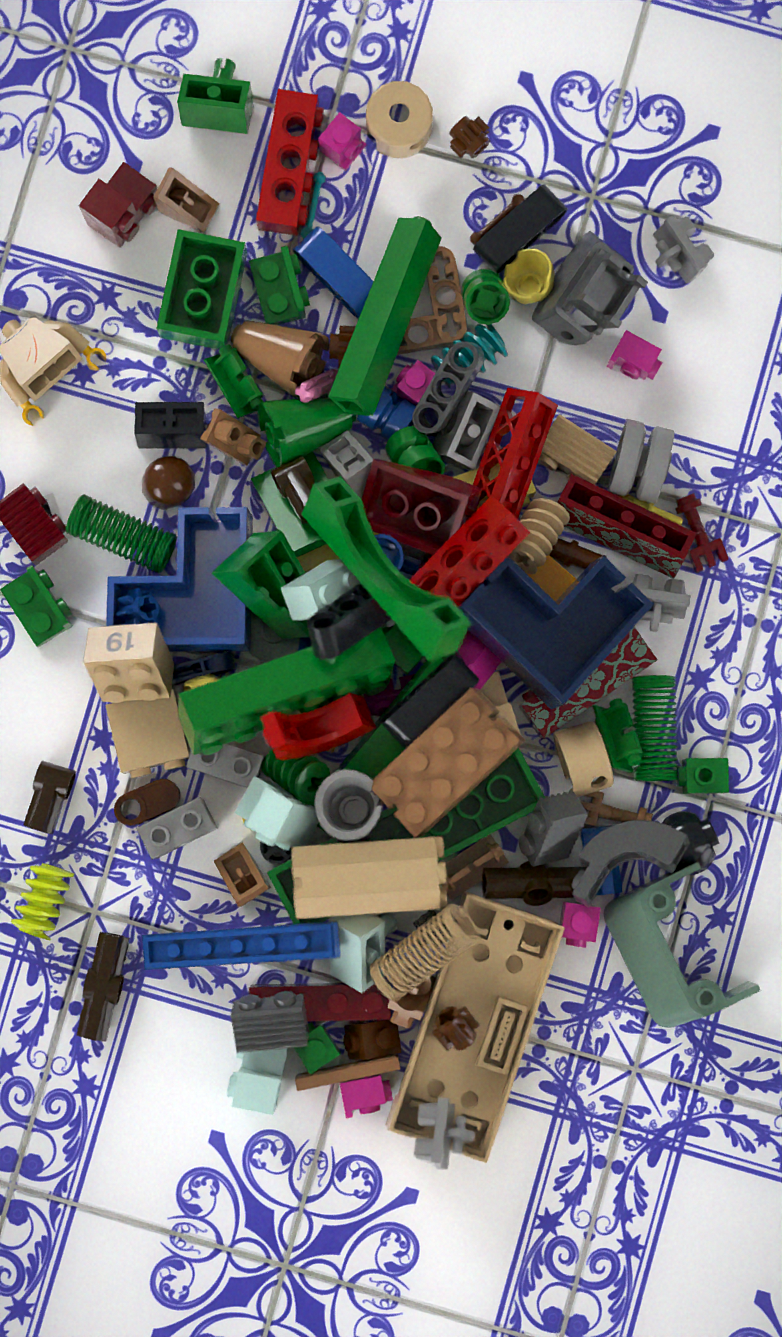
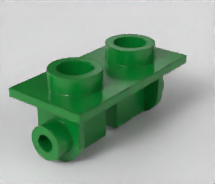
(238, 389)
(622, 748)

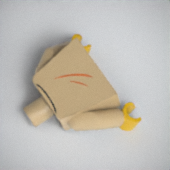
(38, 357)

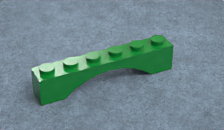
(426, 619)

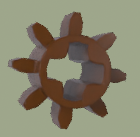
(469, 137)
(340, 342)
(455, 1028)

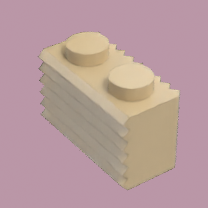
(575, 451)

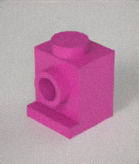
(341, 141)
(636, 357)
(413, 382)
(365, 1094)

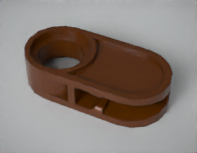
(153, 798)

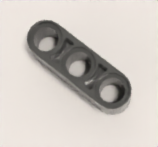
(436, 399)

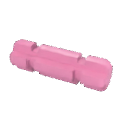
(316, 386)

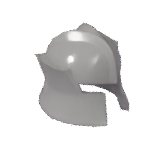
(347, 806)

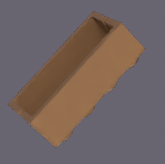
(446, 762)

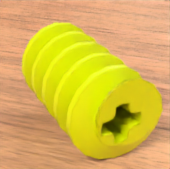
(41, 900)

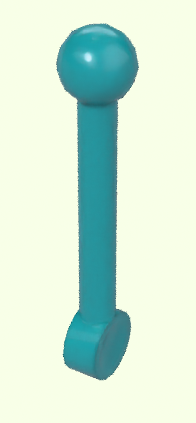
(318, 178)

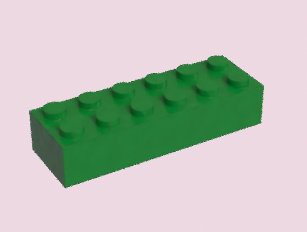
(289, 685)

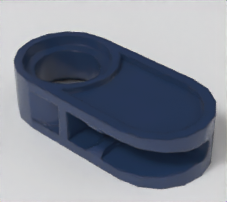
(213, 664)

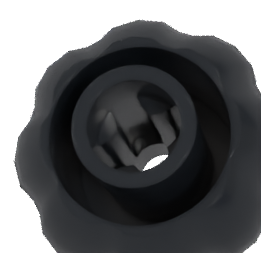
(701, 839)

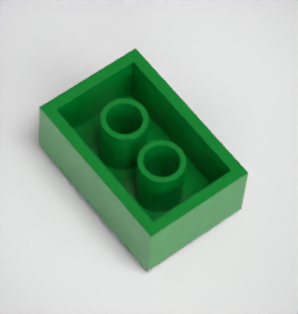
(202, 289)

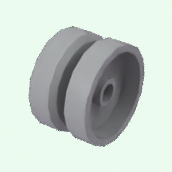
(637, 460)

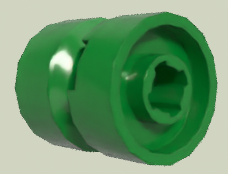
(485, 296)
(414, 449)

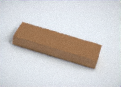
(347, 1072)

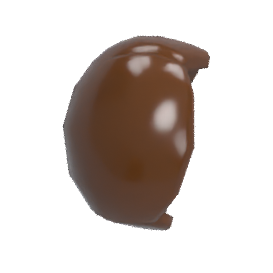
(168, 482)

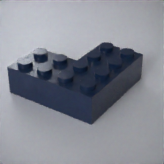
(549, 641)

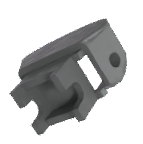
(595, 283)

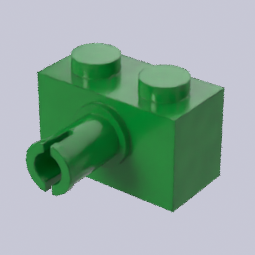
(216, 100)

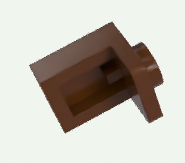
(371, 1039)

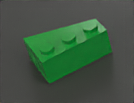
(256, 576)

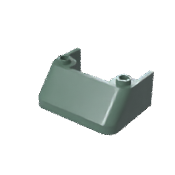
(650, 962)

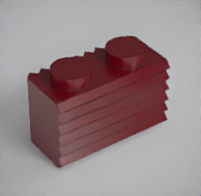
(31, 524)

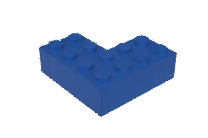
(194, 605)

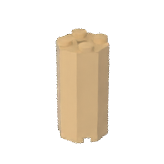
(369, 877)

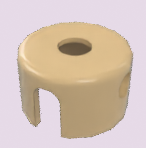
(404, 137)
(584, 758)

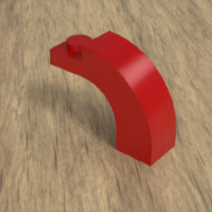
(319, 729)

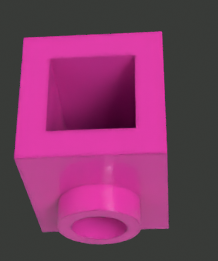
(579, 923)

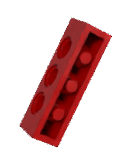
(290, 110)
(471, 552)

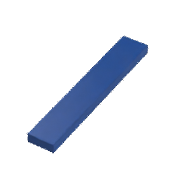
(241, 945)

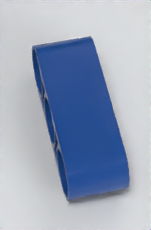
(334, 270)

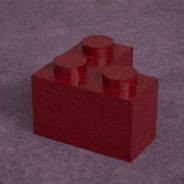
(119, 205)

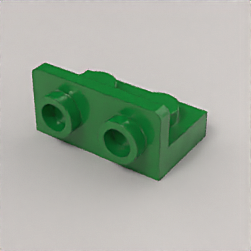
(278, 287)
(36, 606)

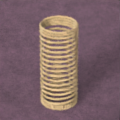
(398, 979)

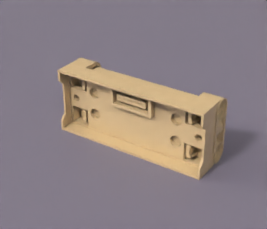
(502, 988)

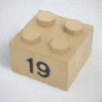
(129, 662)

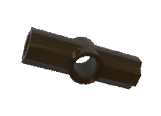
(531, 883)
(103, 986)

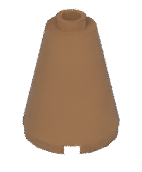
(281, 352)

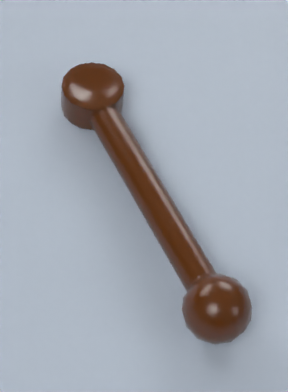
(516, 200)

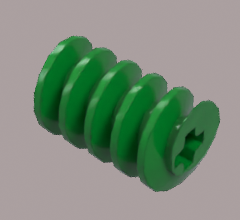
(296, 776)

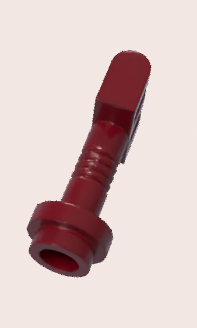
(704, 546)

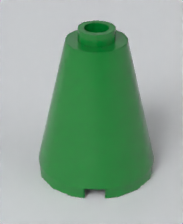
(300, 427)

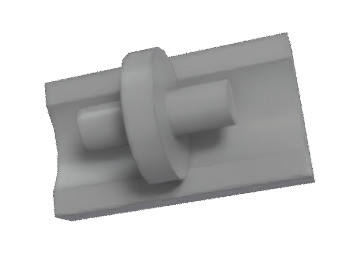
(679, 250)
(667, 603)
(441, 1117)

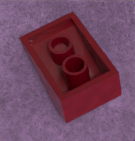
(417, 504)

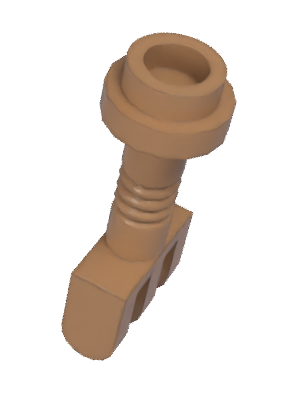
(598, 809)

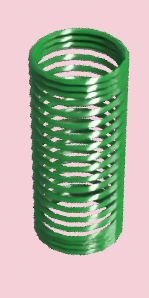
(155, 542)
(643, 771)

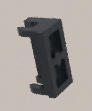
(169, 425)

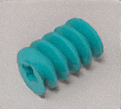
(486, 338)

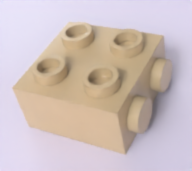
(148, 735)

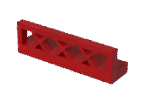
(522, 454)

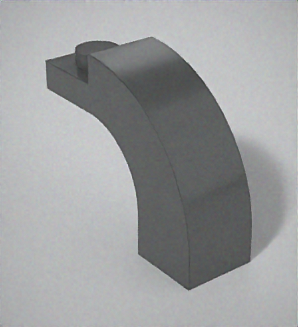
(622, 843)

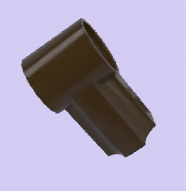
(294, 482)
(51, 787)

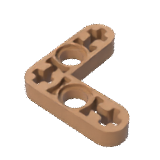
(435, 323)

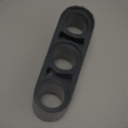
(520, 228)
(345, 622)
(429, 700)

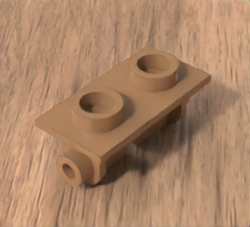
(467, 867)

